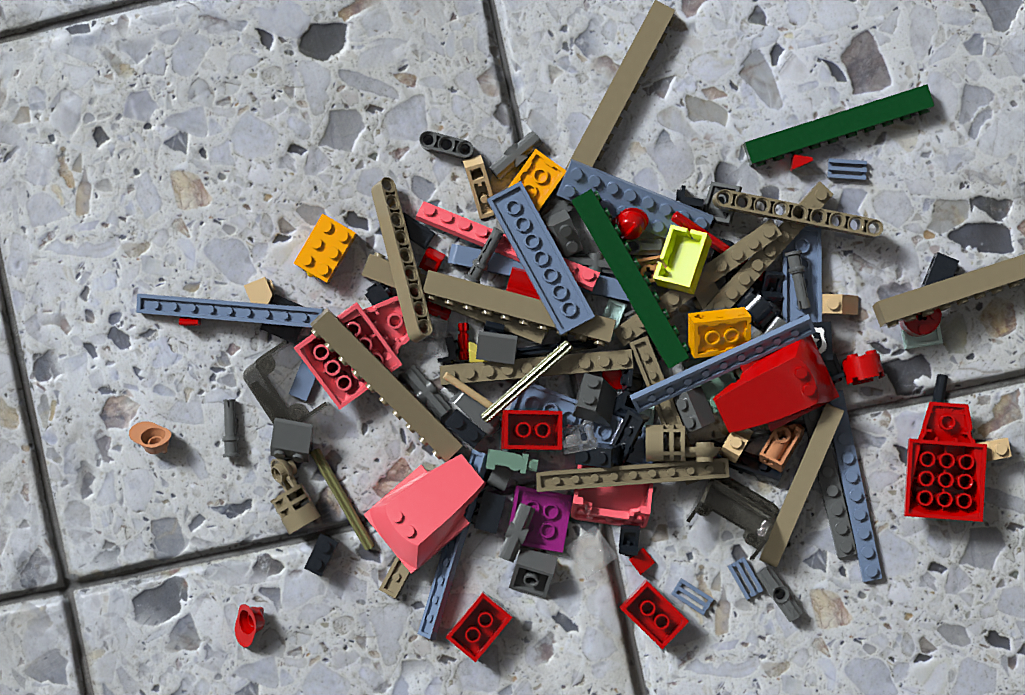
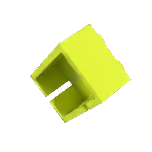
(683, 259)

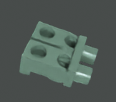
(511, 460)

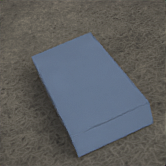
(303, 382)

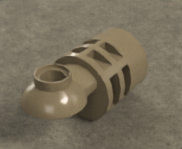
(676, 445)
(294, 496)

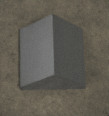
(720, 216)
(496, 347)

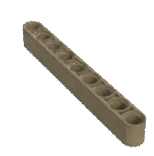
(788, 213)
(401, 260)
(801, 485)

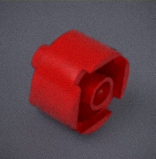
(923, 327)
(862, 368)

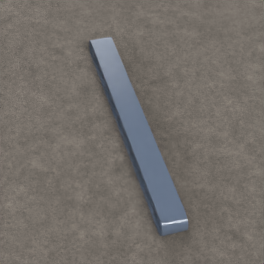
(503, 265)

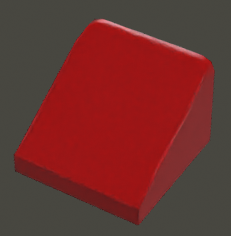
(798, 161)
(432, 260)
(189, 321)
(613, 378)
(641, 561)

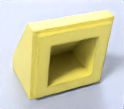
(472, 353)

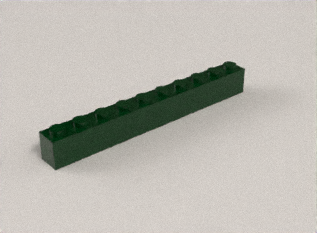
(837, 125)
(630, 279)

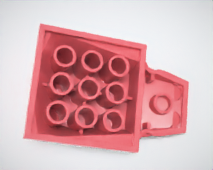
(377, 327)
(426, 510)

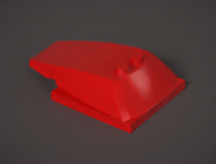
(777, 388)
(956, 467)

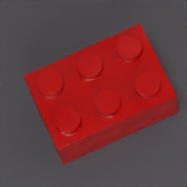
(531, 430)
(654, 614)
(479, 626)

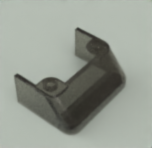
(267, 396)
(740, 507)

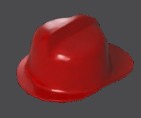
(631, 223)
(248, 623)

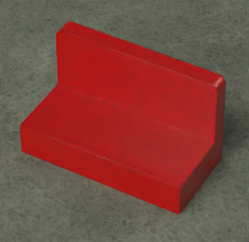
(521, 284)

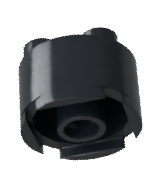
(758, 308)

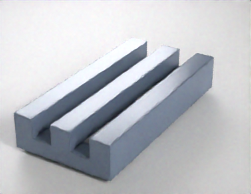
(849, 169)
(753, 592)
(706, 605)

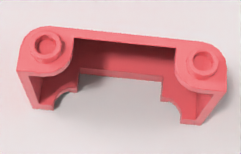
(613, 504)

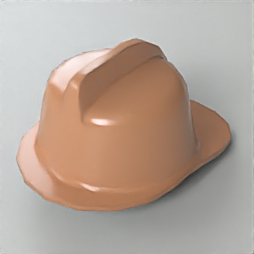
(150, 437)

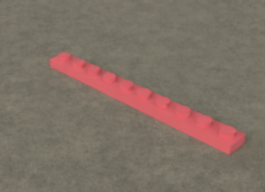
(479, 234)

